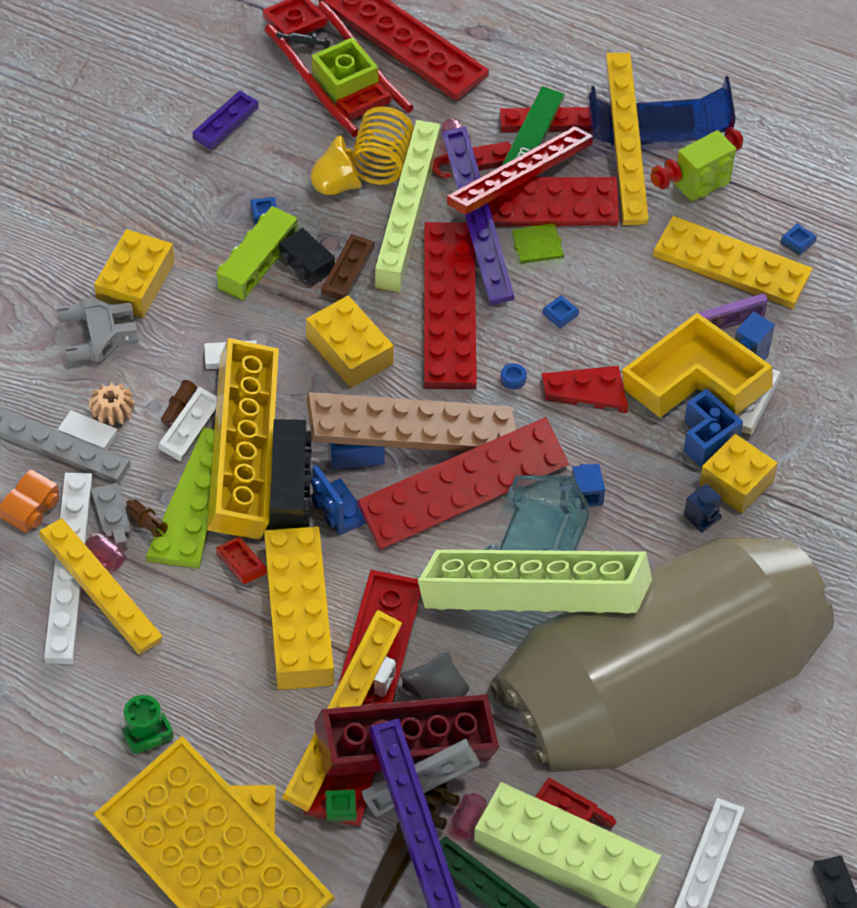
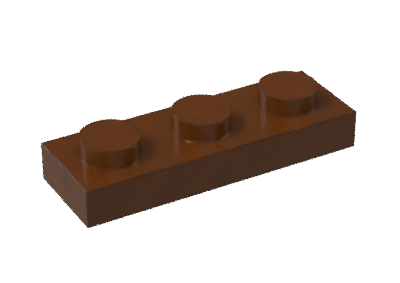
(348, 267)

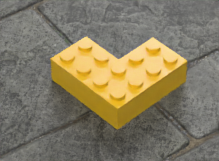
(693, 359)

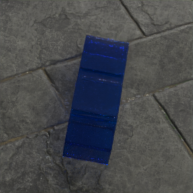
(669, 119)

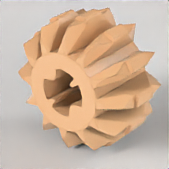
(111, 404)

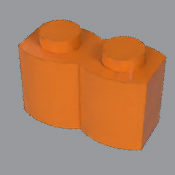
(28, 501)

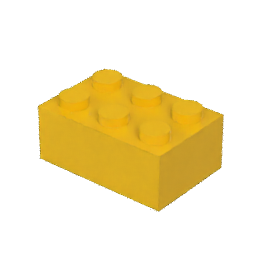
(135, 271)
(349, 341)

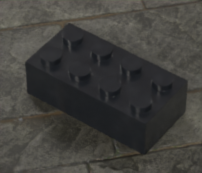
(290, 474)

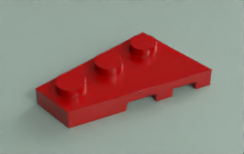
(591, 386)

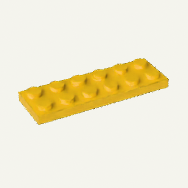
(732, 262)

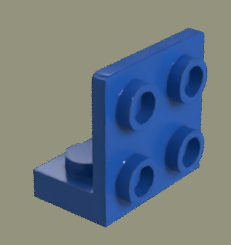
(336, 503)

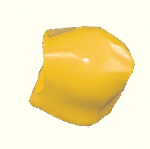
(334, 170)

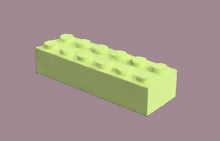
(566, 849)

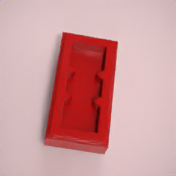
(241, 560)

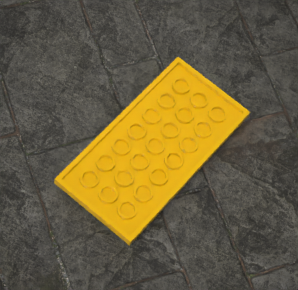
(205, 839)

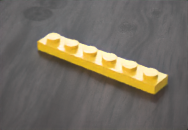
(100, 586)

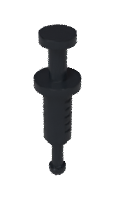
(309, 40)

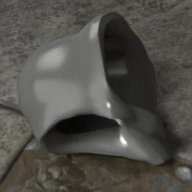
(435, 679)

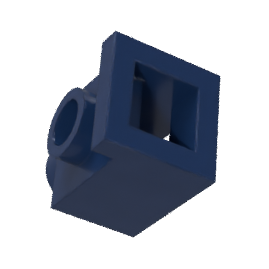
(703, 508)

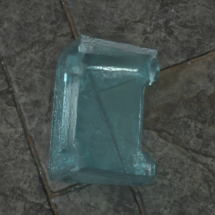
(546, 516)

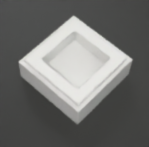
(384, 677)

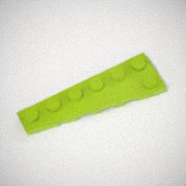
(187, 511)

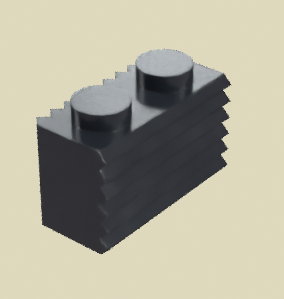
(306, 257)

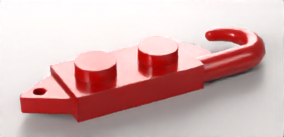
(486, 157)

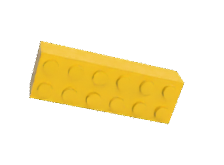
(298, 608)

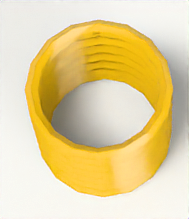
(403, 144)

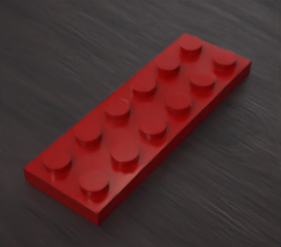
(558, 202)

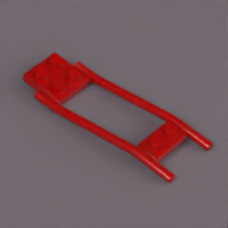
(304, 17)

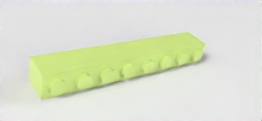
(407, 206)

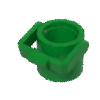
(144, 724)

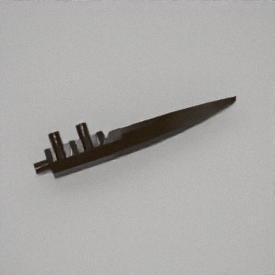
(397, 856)

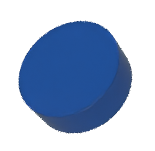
(513, 376)

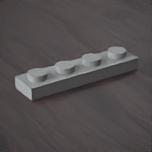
(430, 772)

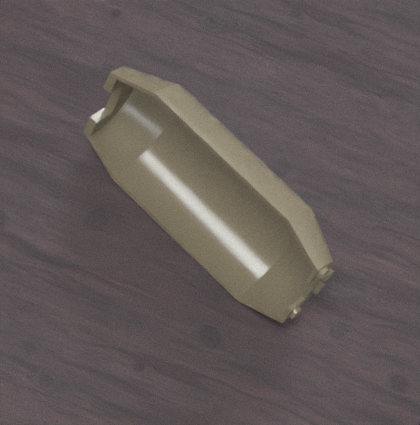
(702, 642)

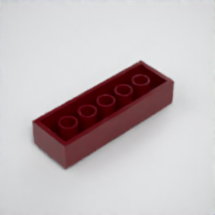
(426, 724)

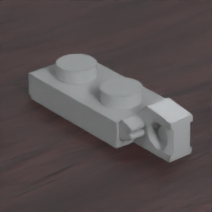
(112, 513)

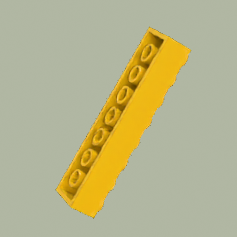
(243, 439)

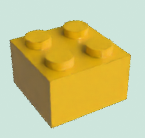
(738, 473)

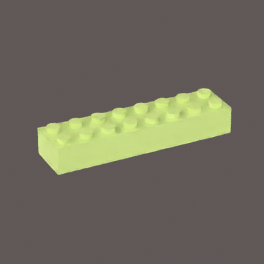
(536, 580)

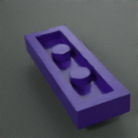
(225, 120)

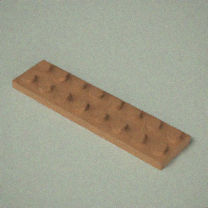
(405, 422)

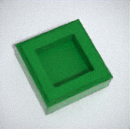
(340, 805)

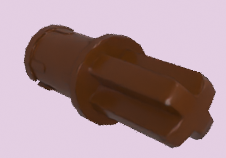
(178, 402)
(146, 518)

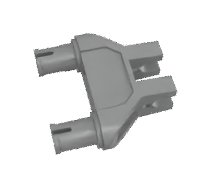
(107, 328)

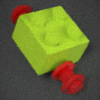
(701, 165)

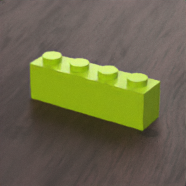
(256, 253)

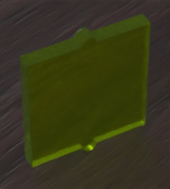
(537, 243)

